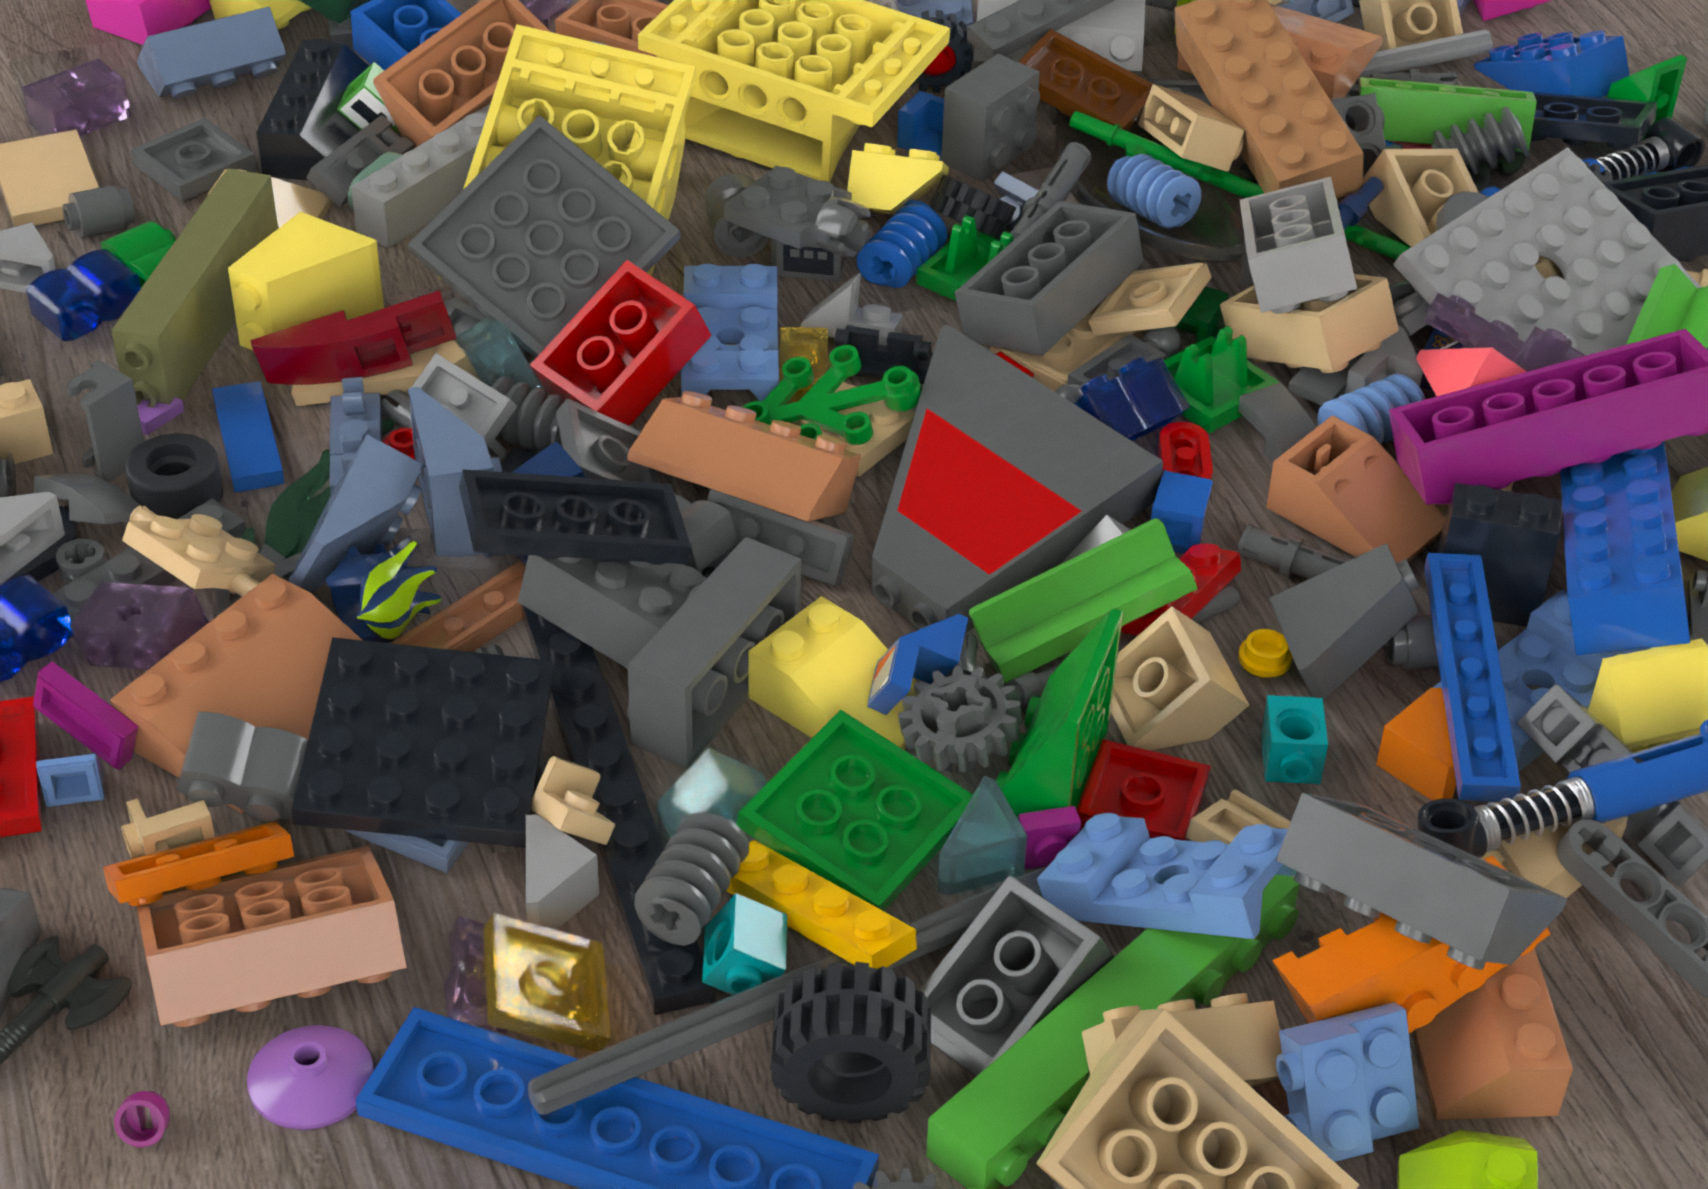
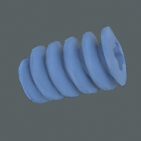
(1154, 190)
(1370, 405)

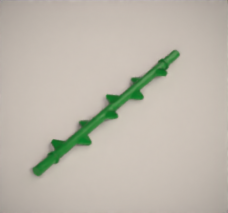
(1229, 182)

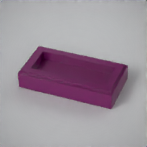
(85, 715)

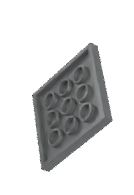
(540, 235)

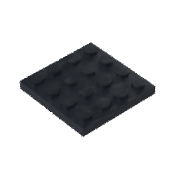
(425, 743)

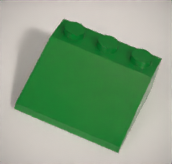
(1065, 726)

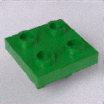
(960, 258)
(1215, 377)

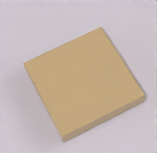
(1150, 299)

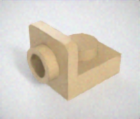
(567, 800)
(165, 830)

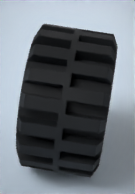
(851, 1042)

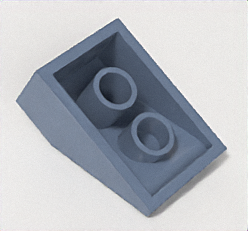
(445, 448)
(359, 511)

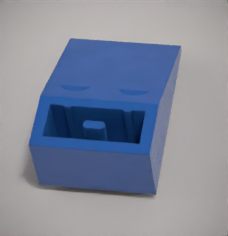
(1559, 63)

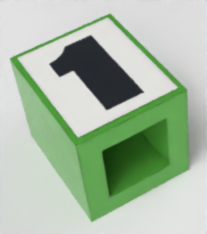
(362, 101)

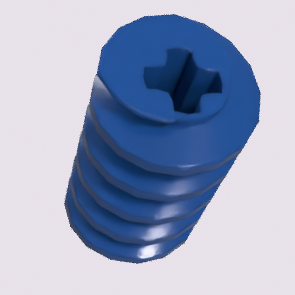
(902, 245)

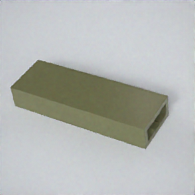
(188, 297)

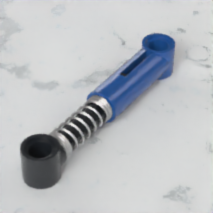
(1663, 148)
(1593, 793)

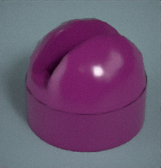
(131, 1118)

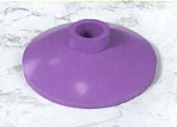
(303, 1094)

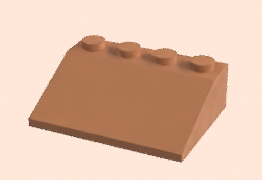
(1330, 49)
(249, 663)
(270, 936)

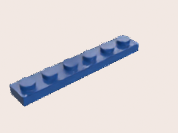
(1471, 678)

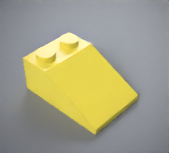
(821, 666)

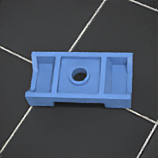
(740, 310)
(1544, 657)
(1163, 883)

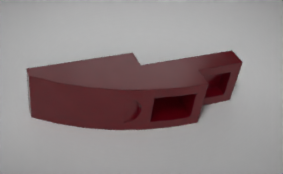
(353, 348)

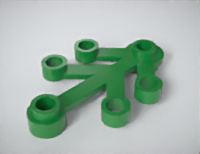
(819, 405)

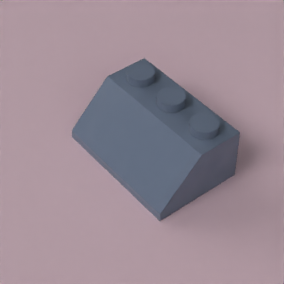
(212, 53)

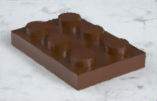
(1086, 82)

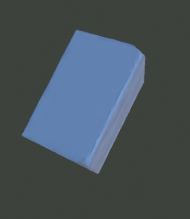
(71, 779)

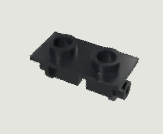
(877, 359)

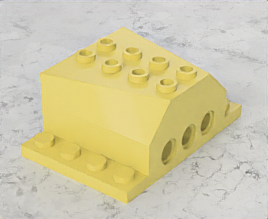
(791, 75)
(604, 99)

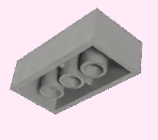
(1296, 246)

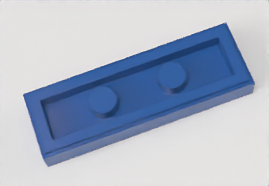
(247, 436)

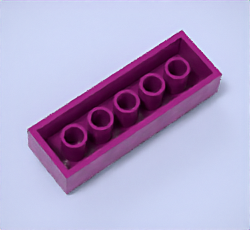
(1554, 416)

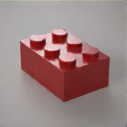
(622, 346)

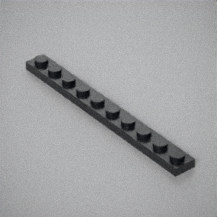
(597, 742)

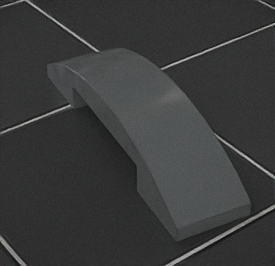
(1579, 740)

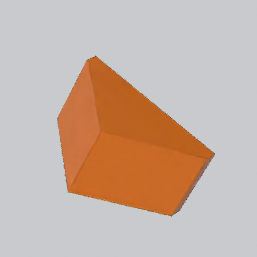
(1418, 747)

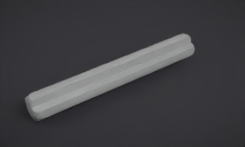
(1429, 53)

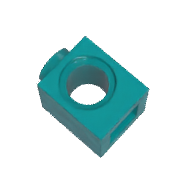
(1294, 739)
(744, 945)

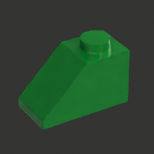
(1654, 84)

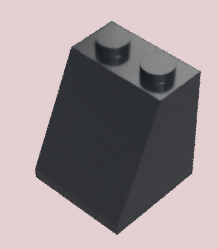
(1515, 540)

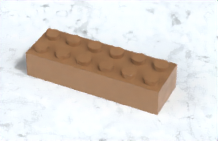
(1268, 90)

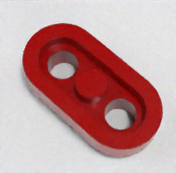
(1185, 450)

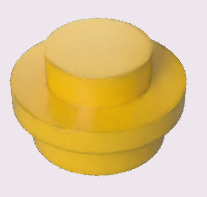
(1265, 653)

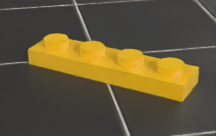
(823, 909)

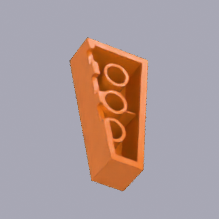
(1379, 969)

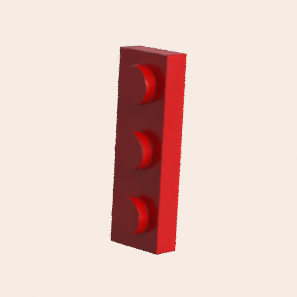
(1212, 572)

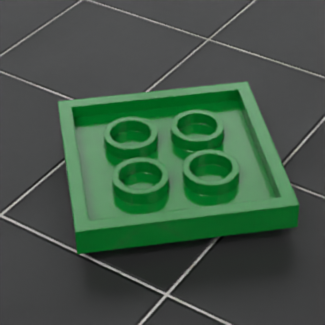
(856, 811)

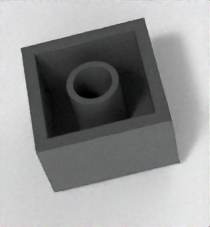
(990, 117)

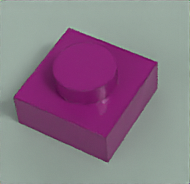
(1048, 834)

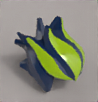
(379, 592)

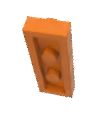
(198, 864)

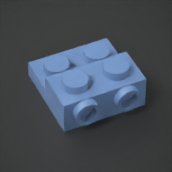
(1349, 1079)

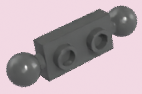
(1155, 344)

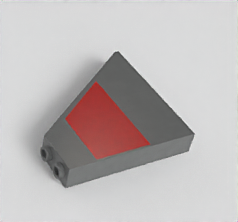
(996, 485)

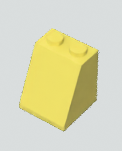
(302, 275)

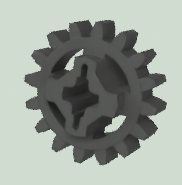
(964, 716)

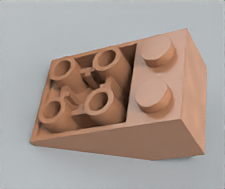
(1351, 493)

